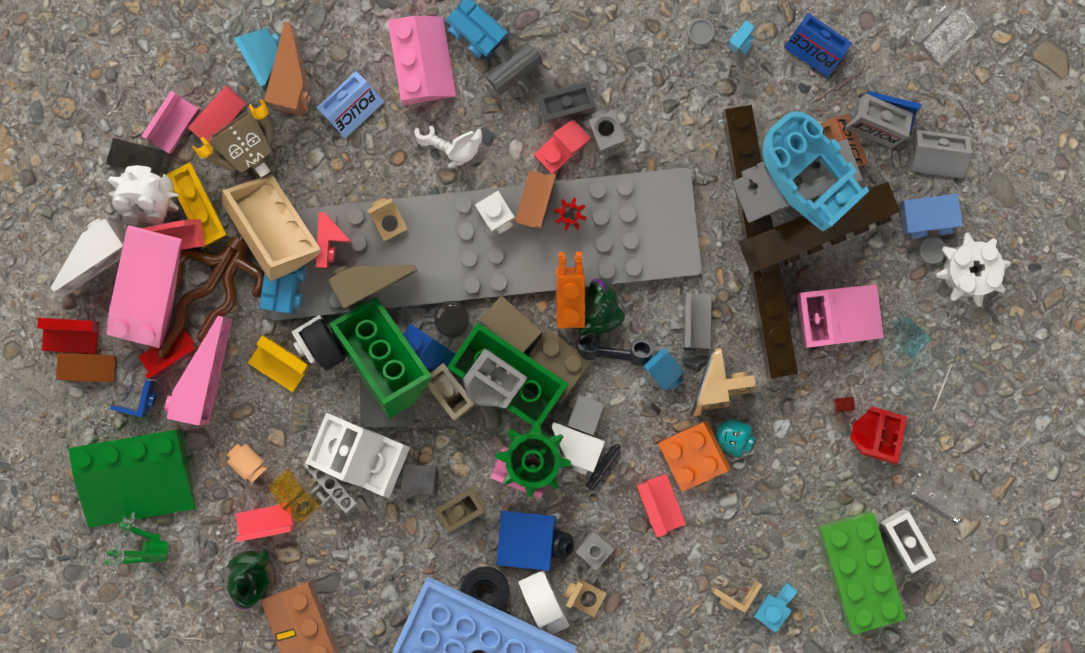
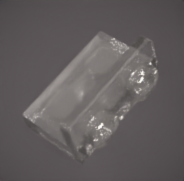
(945, 32)

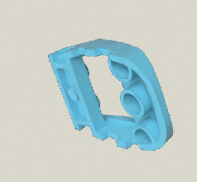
(792, 147)

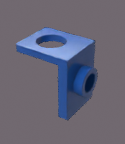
(147, 401)

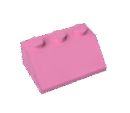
(421, 59)

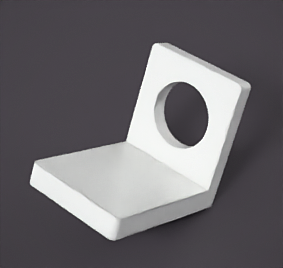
(301, 345)

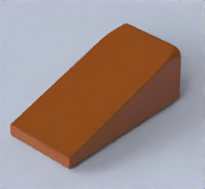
(86, 367)

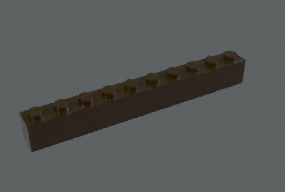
(767, 287)

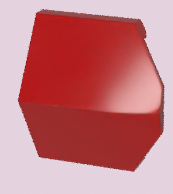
(879, 434)

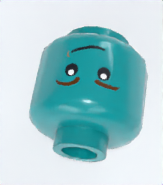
(735, 437)

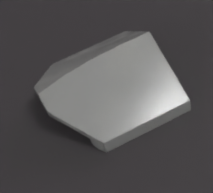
(492, 381)

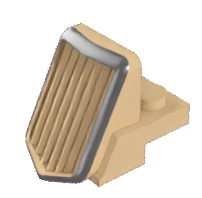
(716, 389)

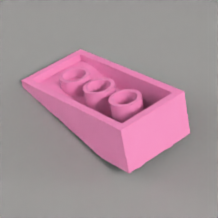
(144, 287)
(197, 388)

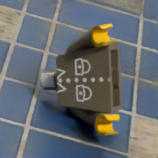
(242, 142)

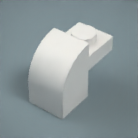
(543, 603)

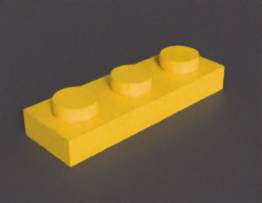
(197, 202)

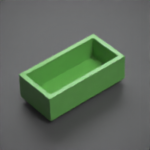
(861, 572)

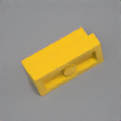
(278, 363)

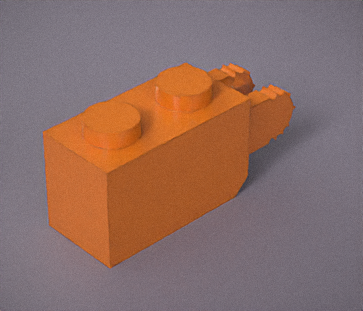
(570, 292)

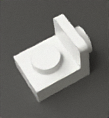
(496, 213)

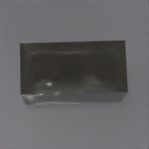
(130, 154)

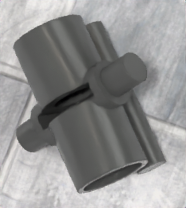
(514, 68)

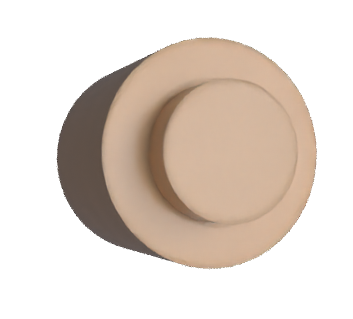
(245, 462)

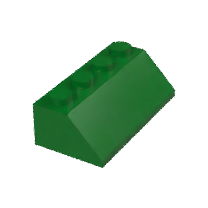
(381, 356)
(536, 394)

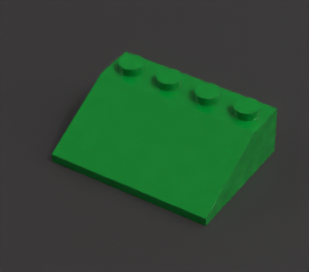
(133, 476)

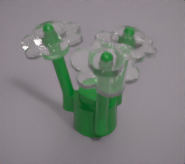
(151, 552)

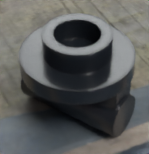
(563, 544)

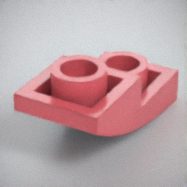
(217, 113)

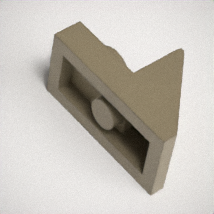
(449, 392)
(460, 509)

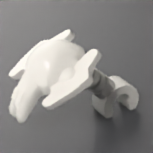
(460, 151)

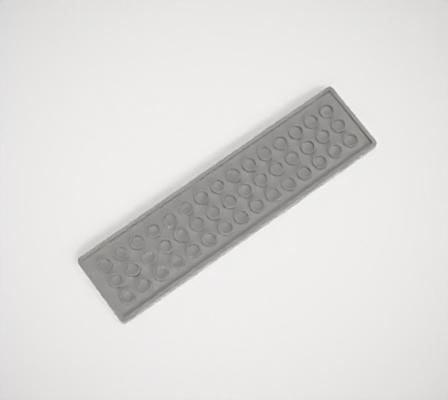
(633, 232)

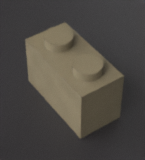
(510, 324)

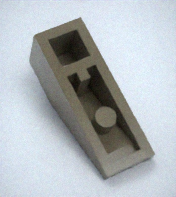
(362, 282)

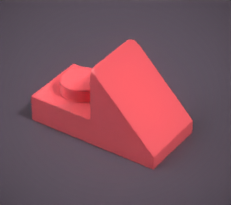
(562, 146)
(328, 233)

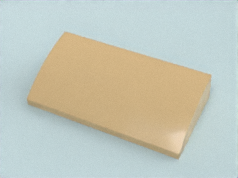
(270, 226)

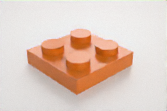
(694, 455)

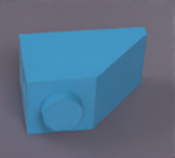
(664, 370)

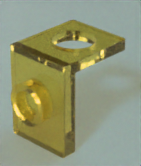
(290, 494)

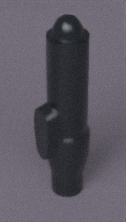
(603, 469)

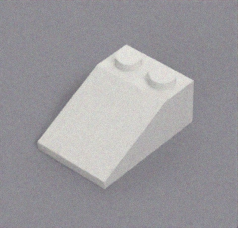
(92, 254)

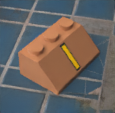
(299, 621)

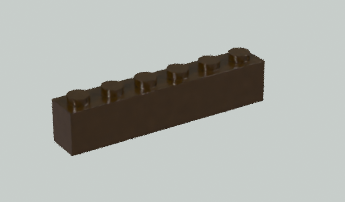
(800, 235)

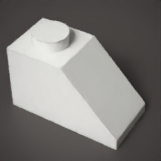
(579, 448)

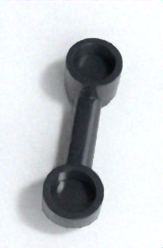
(589, 349)

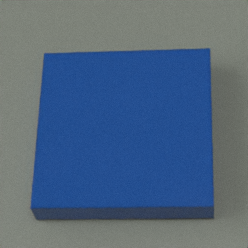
(526, 540)

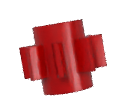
(572, 206)

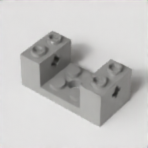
(763, 198)

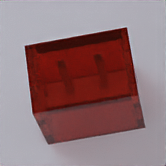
(843, 404)

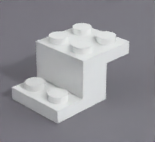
(357, 455)

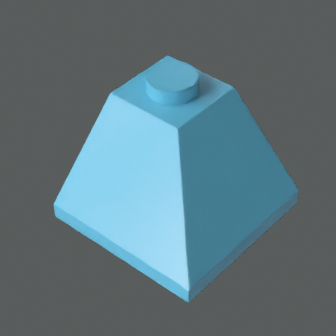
(259, 52)

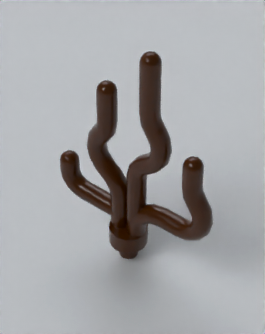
(225, 263)

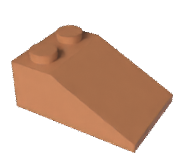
(288, 83)

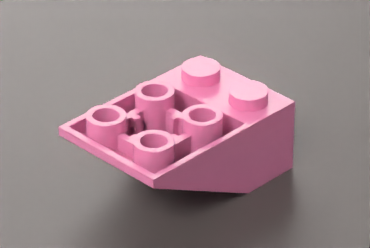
(839, 316)

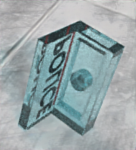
(916, 340)

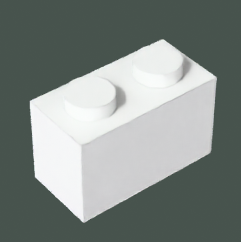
(907, 541)

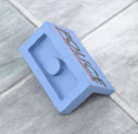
(350, 104)

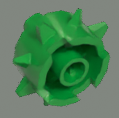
(533, 475)

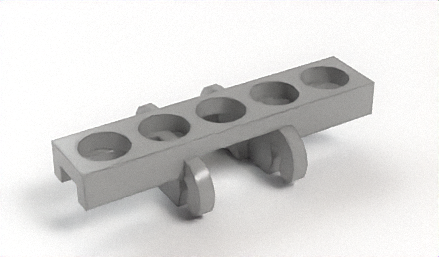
(338, 497)

